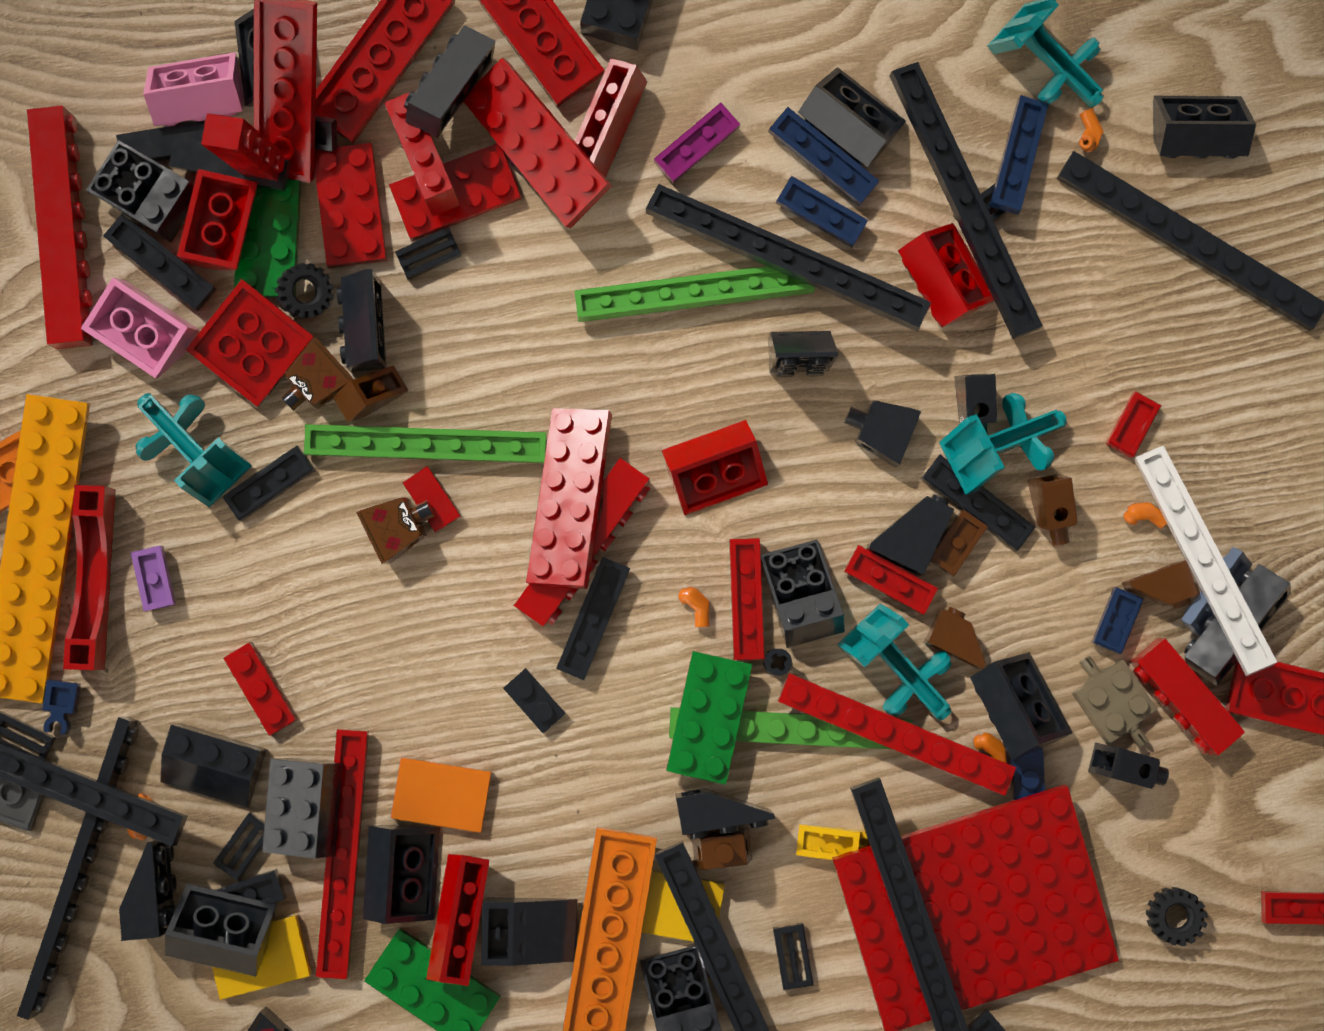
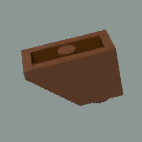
(369, 393)
(1165, 585)
(956, 637)

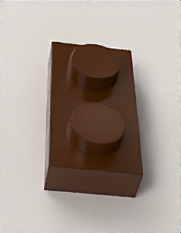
(958, 542)

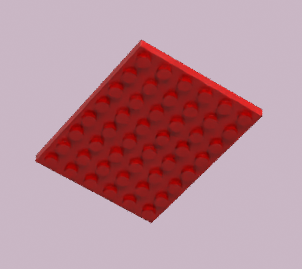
(1004, 900)

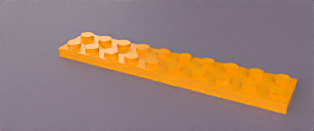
(38, 541)

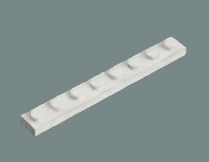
(1205, 561)

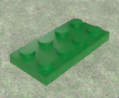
(271, 238)
(709, 717)
(443, 1006)

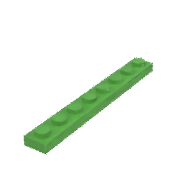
(686, 293)
(425, 443)
(791, 729)

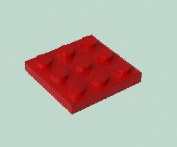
(249, 343)

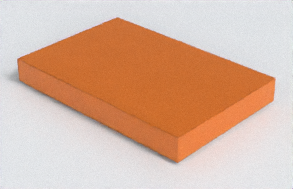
(441, 794)

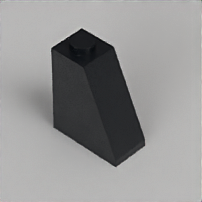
(914, 535)

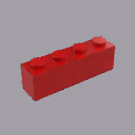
(610, 113)
(242, 147)
(423, 160)
(1187, 697)
(458, 919)

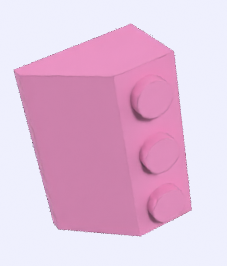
(193, 89)
(139, 327)

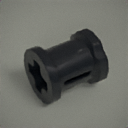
(786, 664)

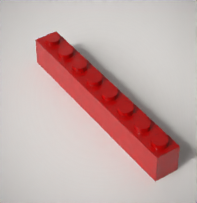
(60, 226)

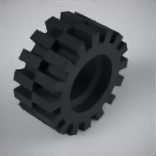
(286, 291)
(1194, 921)

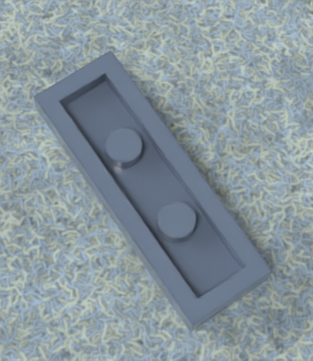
(1200, 611)

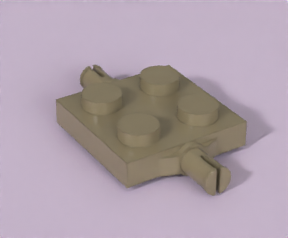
(1114, 701)

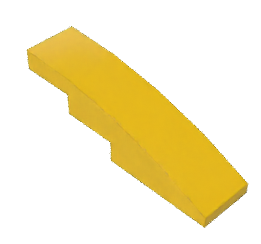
(828, 841)

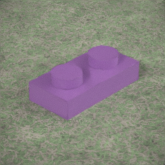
(153, 578)

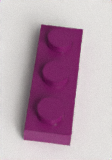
(696, 142)

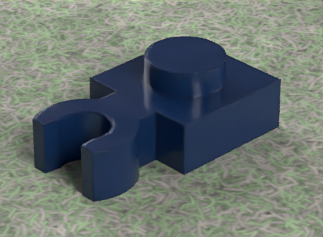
(60, 699)

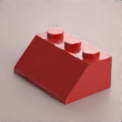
(217, 221)
(946, 274)
(715, 467)

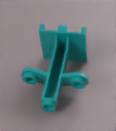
(1028, 29)
(976, 455)
(210, 470)
(875, 637)

